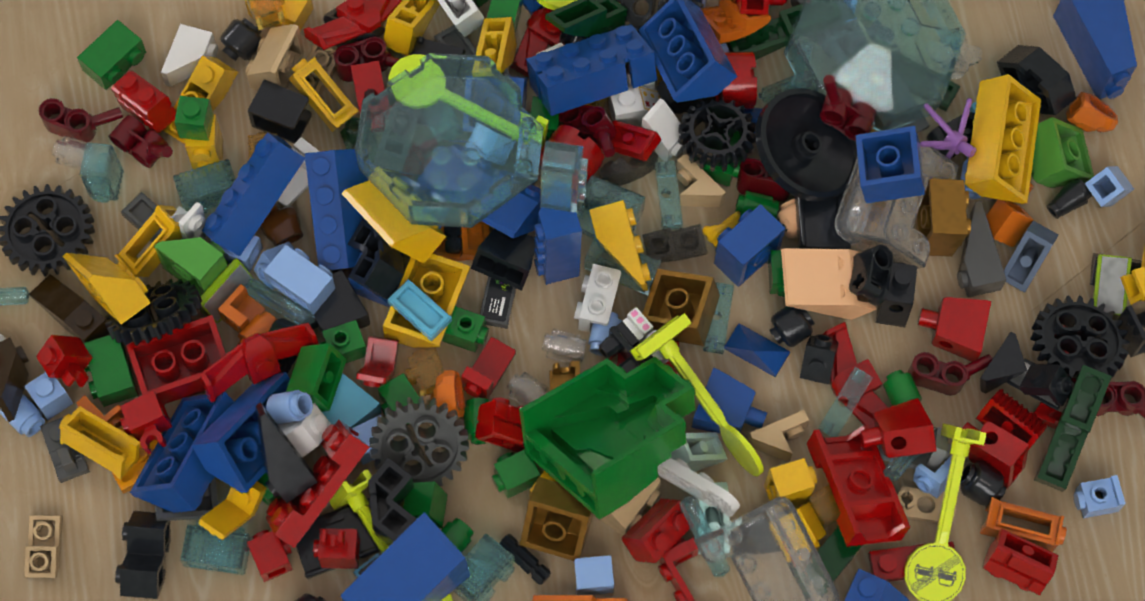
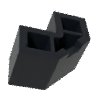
(1041, 76)
(379, 266)
(387, 490)
(142, 567)

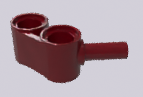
(360, 53)
(841, 115)
(68, 119)
(592, 122)
(134, 139)
(755, 178)
(937, 380)
(1116, 400)

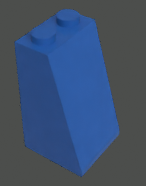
(1100, 42)
(413, 568)

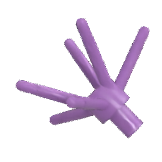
(955, 140)

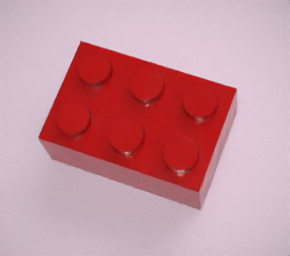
(175, 361)

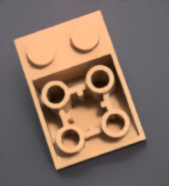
(820, 282)

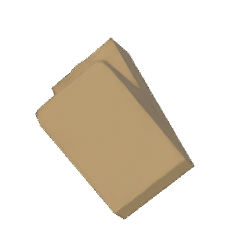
(702, 188)
(772, 438)

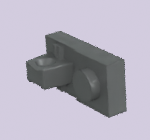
(66, 460)

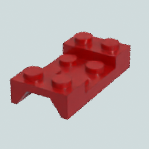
(344, 451)
(860, 488)

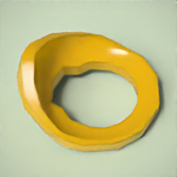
(714, 231)

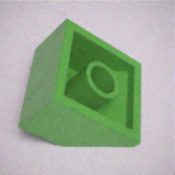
(1060, 154)
(192, 260)

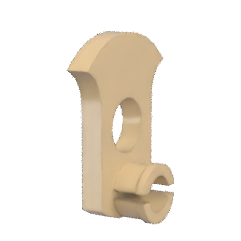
(912, 510)

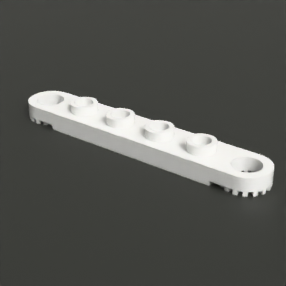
(698, 485)

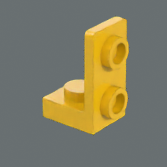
(233, 511)

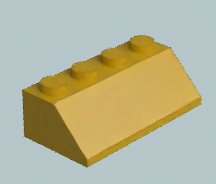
(1004, 140)

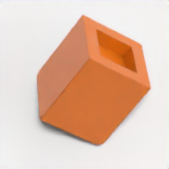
(1008, 222)
(239, 309)

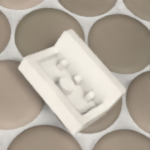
(599, 297)

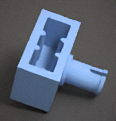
(299, 278)

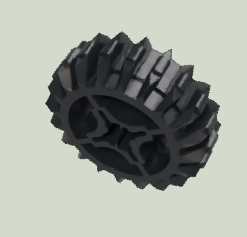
(723, 121)

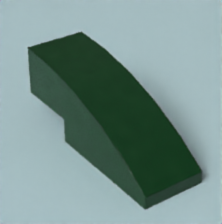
(588, 17)

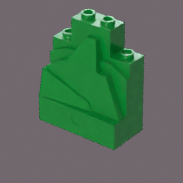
(608, 430)

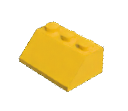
(391, 225)
(438, 279)
(110, 285)

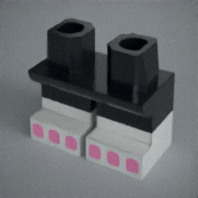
(627, 336)

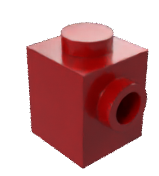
(270, 554)

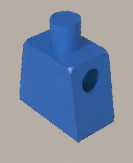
(733, 400)

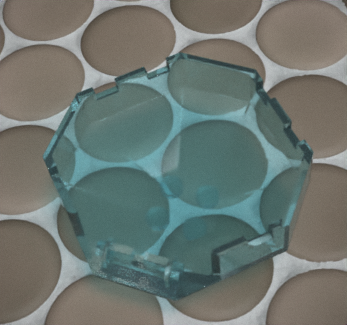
(880, 52)
(449, 141)

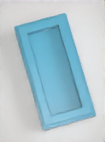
(419, 310)

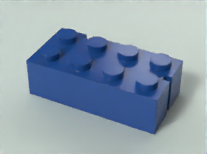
(591, 69)

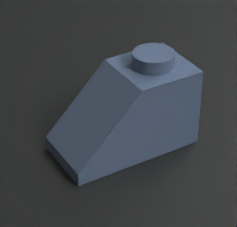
(1029, 256)

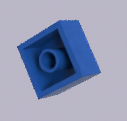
(890, 164)
(748, 244)

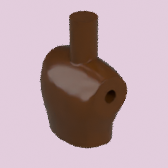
(282, 225)

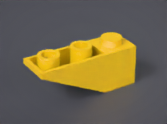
(208, 81)
(615, 234)

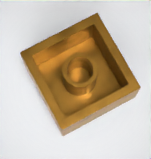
(944, 216)
(679, 294)
(555, 521)

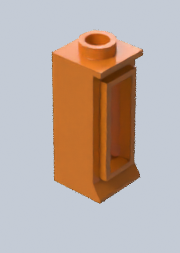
(993, 524)

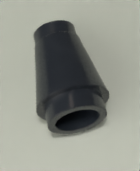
(1071, 197)

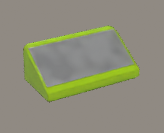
(1108, 284)
(223, 287)

